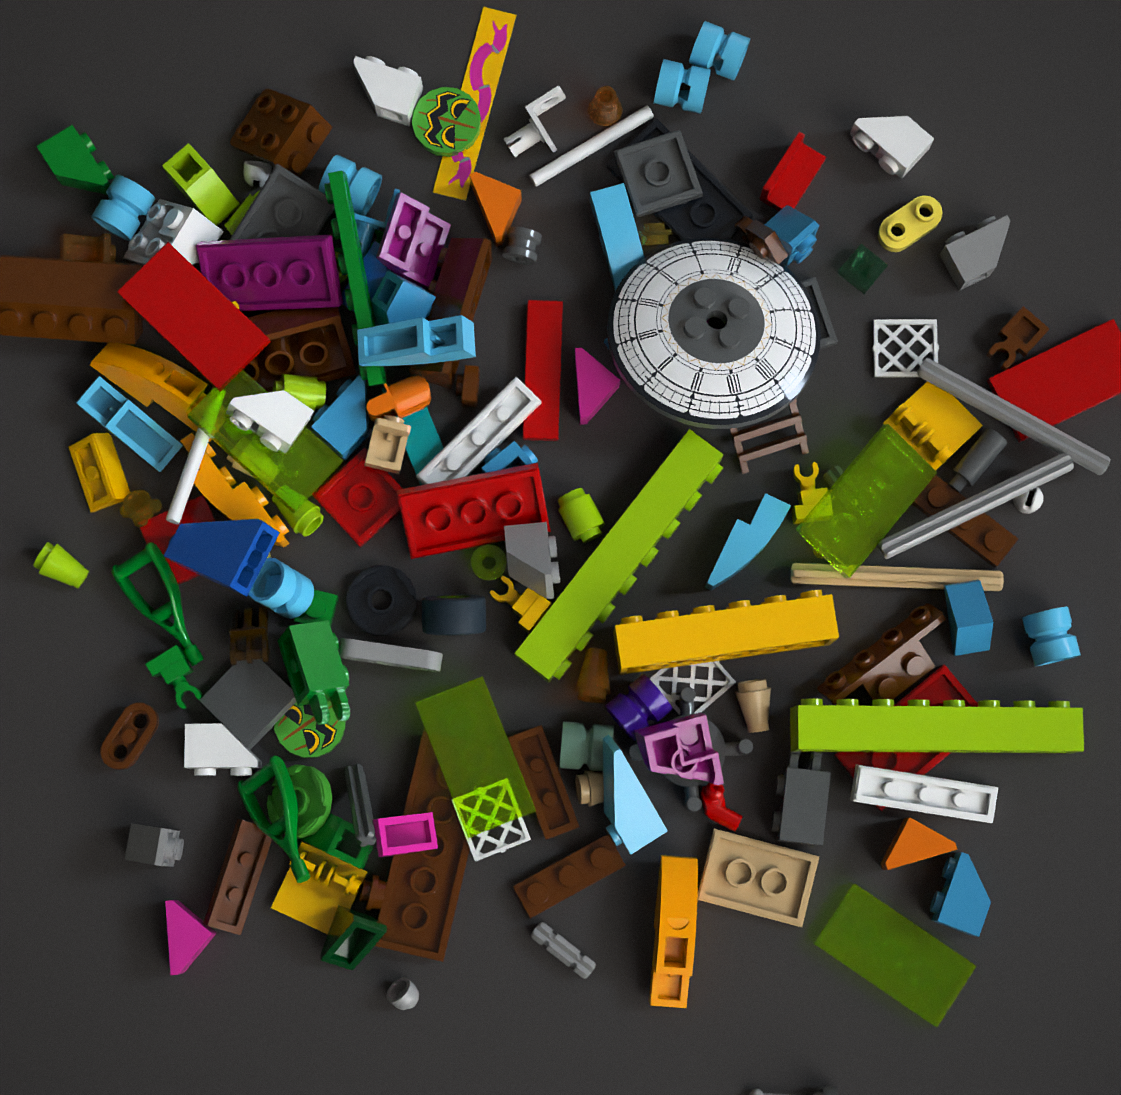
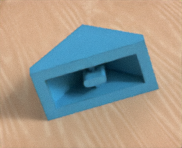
(968, 617)

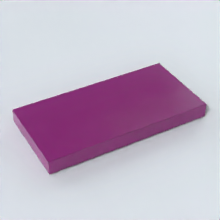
(273, 271)

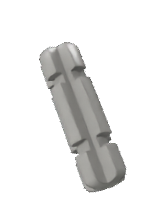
(563, 950)

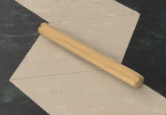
(894, 576)

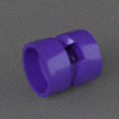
(639, 706)

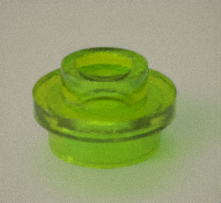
(488, 551)

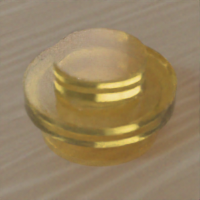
(654, 234)

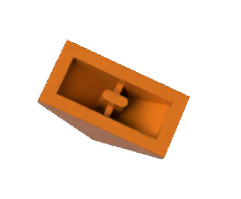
(497, 202)
(915, 843)

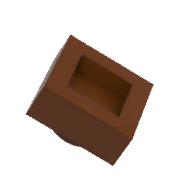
(468, 386)

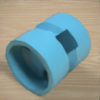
(719, 50)
(669, 84)
(363, 183)
(123, 207)
(282, 589)
(1051, 636)

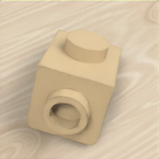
(387, 444)

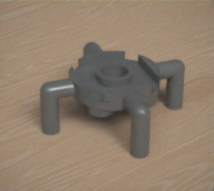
(724, 749)

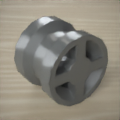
(522, 245)

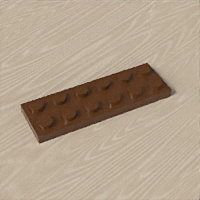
(426, 884)

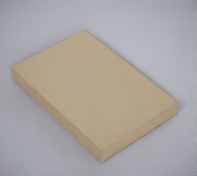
(757, 877)

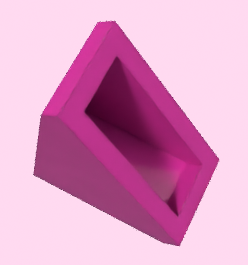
(594, 385)
(405, 834)
(185, 936)

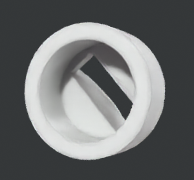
(256, 171)
(1019, 502)

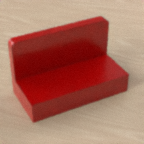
(792, 175)

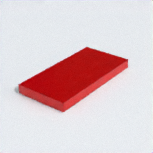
(194, 316)
(1065, 377)
(471, 509)
(937, 687)

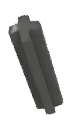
(360, 805)

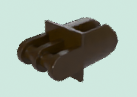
(249, 641)

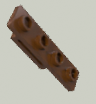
(889, 663)

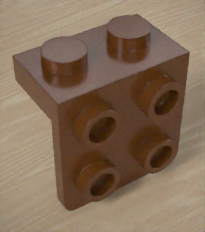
(281, 131)

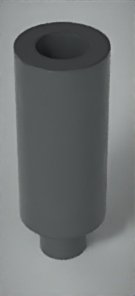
(977, 459)

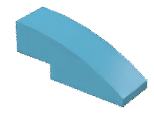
(616, 230)
(417, 342)
(129, 423)
(748, 540)

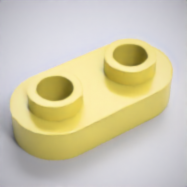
(910, 222)

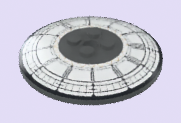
(703, 372)

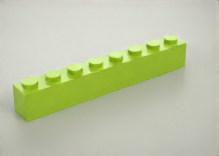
(619, 556)
(936, 728)

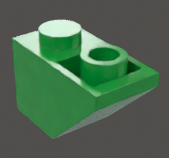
(73, 163)
(339, 840)

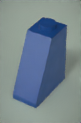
(223, 550)

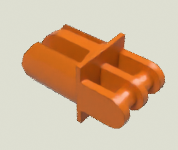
(401, 399)

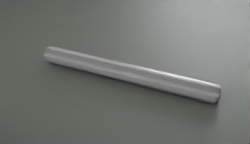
(1013, 416)
(975, 505)

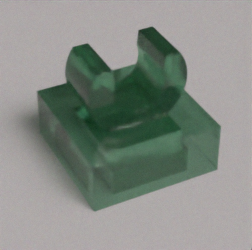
(862, 269)

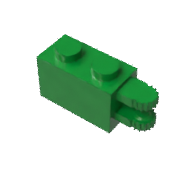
(316, 669)

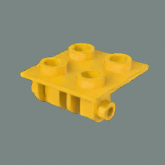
(933, 424)
(317, 899)

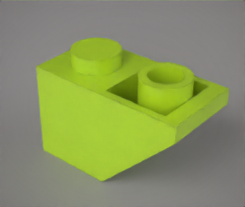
(200, 185)

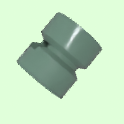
(583, 745)

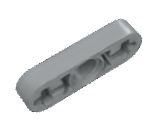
(390, 655)

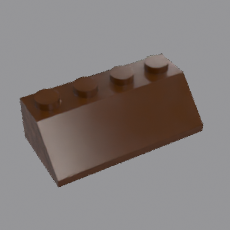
(457, 293)
(67, 300)
(303, 345)

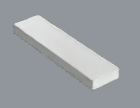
(482, 434)
(924, 793)

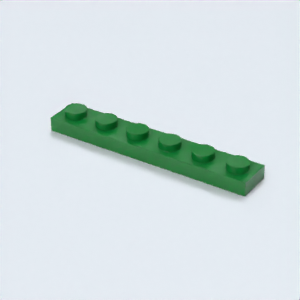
(352, 263)

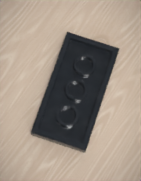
(703, 217)

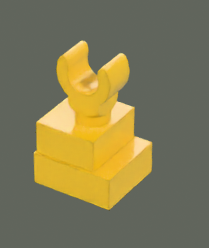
(808, 495)
(528, 606)

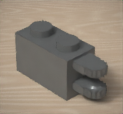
(801, 802)

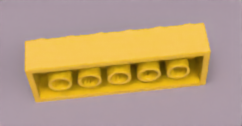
(726, 633)

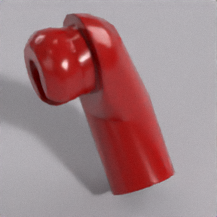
(715, 807)

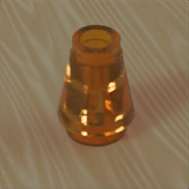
(605, 113)
(593, 678)

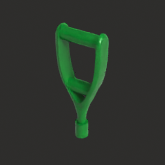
(169, 609)
(285, 824)

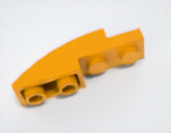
(151, 379)
(234, 503)
(674, 931)

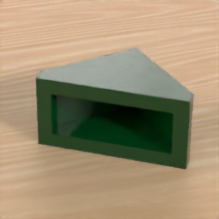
(351, 938)

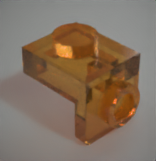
(87, 248)

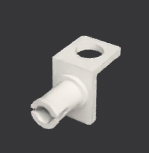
(535, 131)

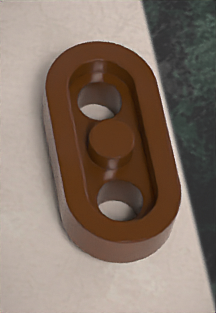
(128, 734)

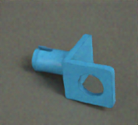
(367, 226)

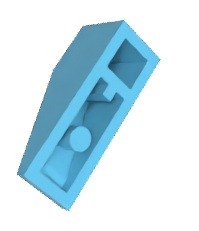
(626, 803)

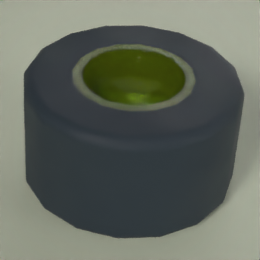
(453, 614)

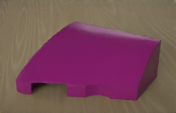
(681, 749)

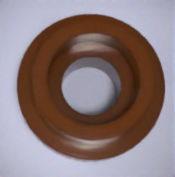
(372, 893)

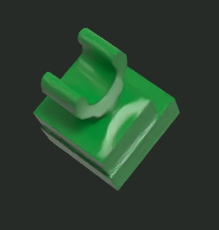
(173, 668)

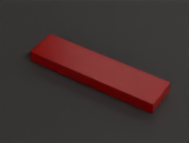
(543, 368)

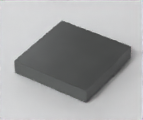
(658, 173)
(249, 700)

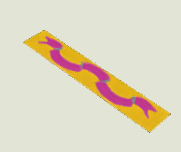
(481, 84)

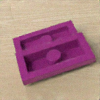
(412, 241)

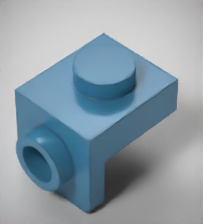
(508, 458)

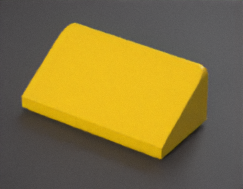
(99, 471)

